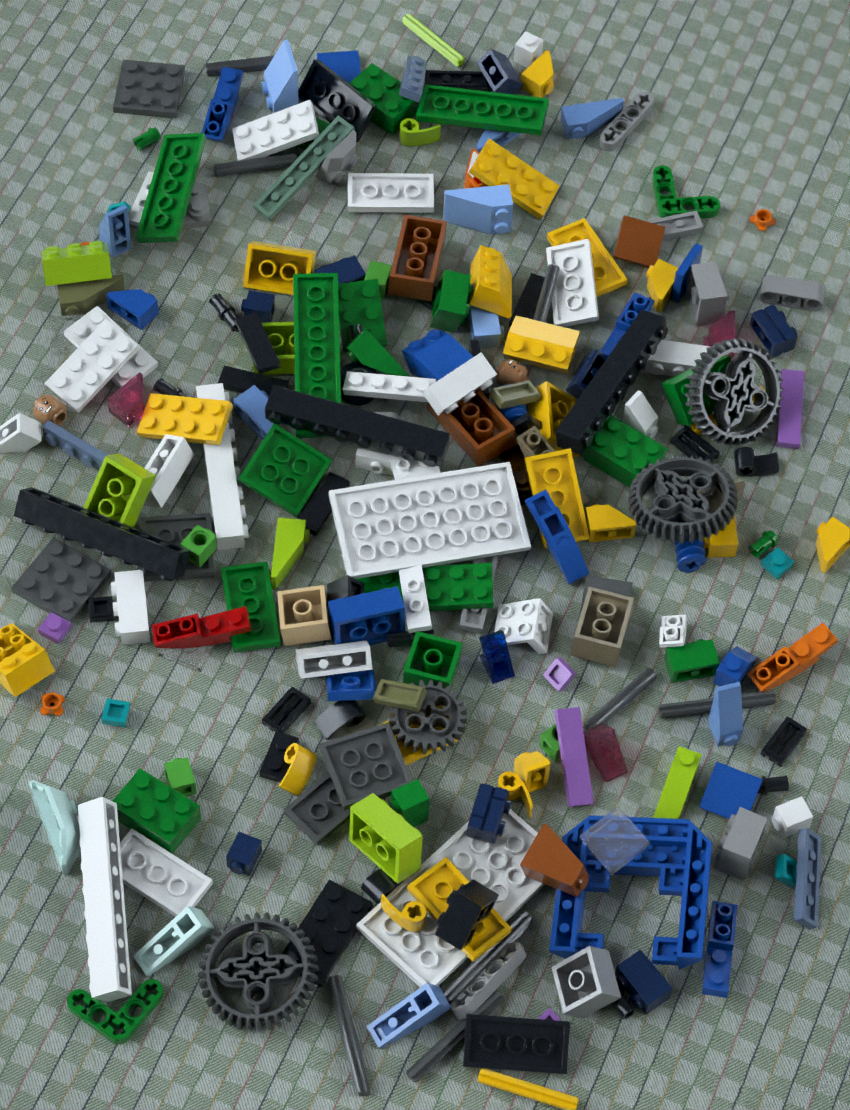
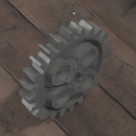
(426, 736)

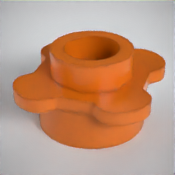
(764, 215)
(50, 698)

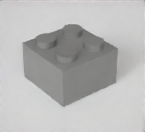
(707, 293)
(740, 843)
(586, 982)

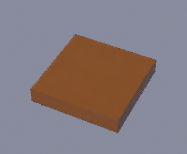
(638, 241)

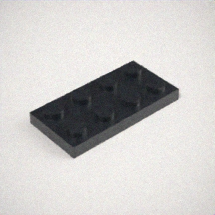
(336, 97)
(331, 927)
(516, 1044)

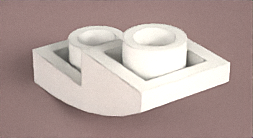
(673, 631)

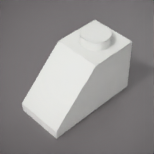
(640, 415)
(19, 434)

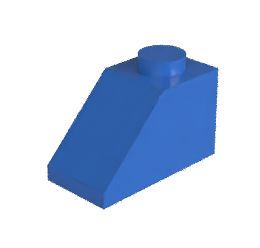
(133, 306)
(734, 667)

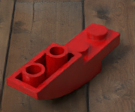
(204, 631)

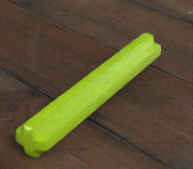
(433, 40)

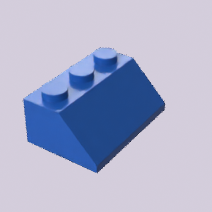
(367, 616)

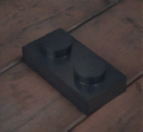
(274, 766)

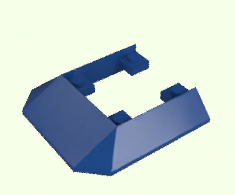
(676, 855)

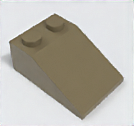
(602, 626)

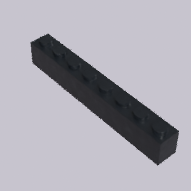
(611, 382)
(357, 426)
(102, 533)

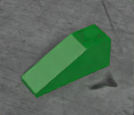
(372, 354)

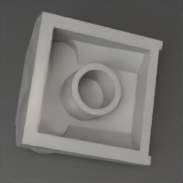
(339, 159)
(198, 209)

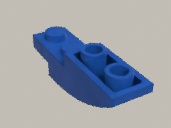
(223, 104)
(634, 306)
(558, 536)
(719, 949)

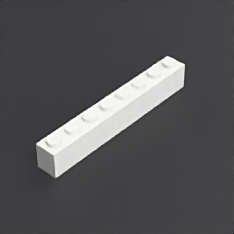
(222, 481)
(104, 900)

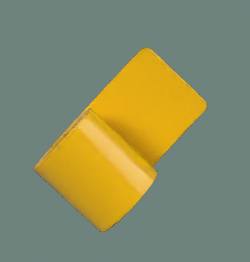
(301, 767)
(516, 788)
(407, 917)

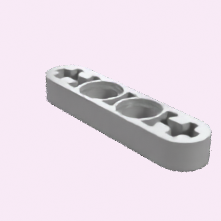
(623, 119)
(488, 980)

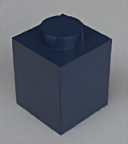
(260, 303)
(243, 854)

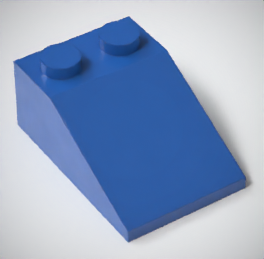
(435, 355)

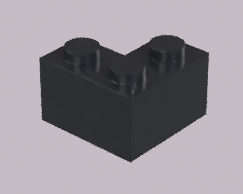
(465, 912)

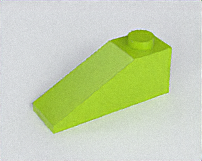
(289, 546)
(678, 784)

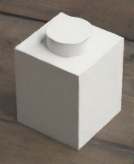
(527, 49)
(792, 817)

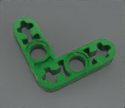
(672, 202)
(120, 1019)

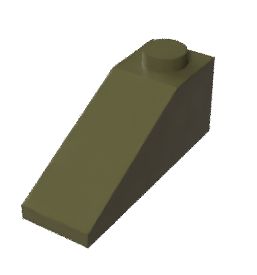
(84, 296)

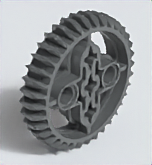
(730, 405)
(682, 499)
(268, 976)

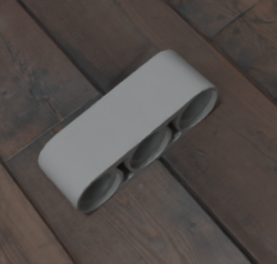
(792, 293)

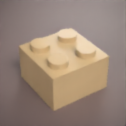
(304, 615)

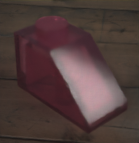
(722, 330)
(128, 401)
(605, 751)

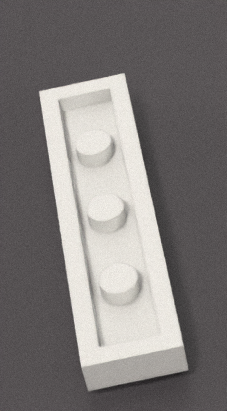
(386, 386)

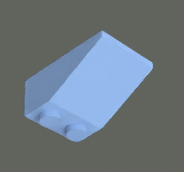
(281, 80)
(480, 208)

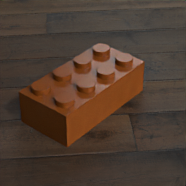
(417, 257)
(478, 428)

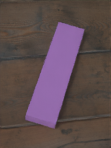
(791, 412)
(574, 757)

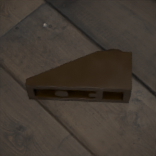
(519, 469)

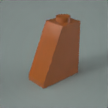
(554, 863)

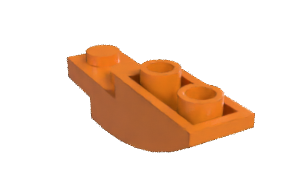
(794, 659)

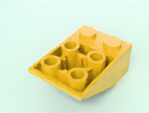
(21, 661)

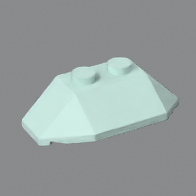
(59, 822)

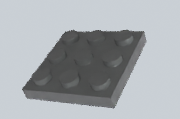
(149, 89)
(175, 529)
(61, 580)
(365, 764)

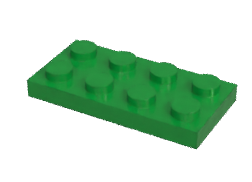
(251, 587)

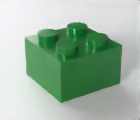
(450, 301)
(433, 660)

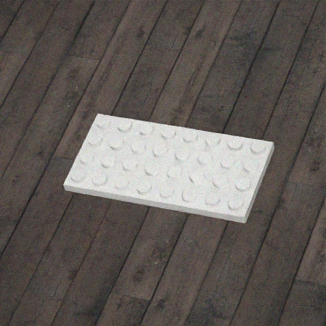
(429, 520)
(497, 866)

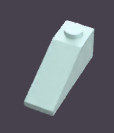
(174, 940)

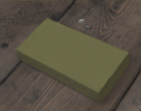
(515, 394)
(400, 695)

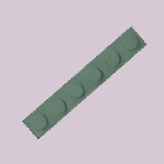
(302, 169)

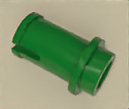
(147, 138)
(768, 540)

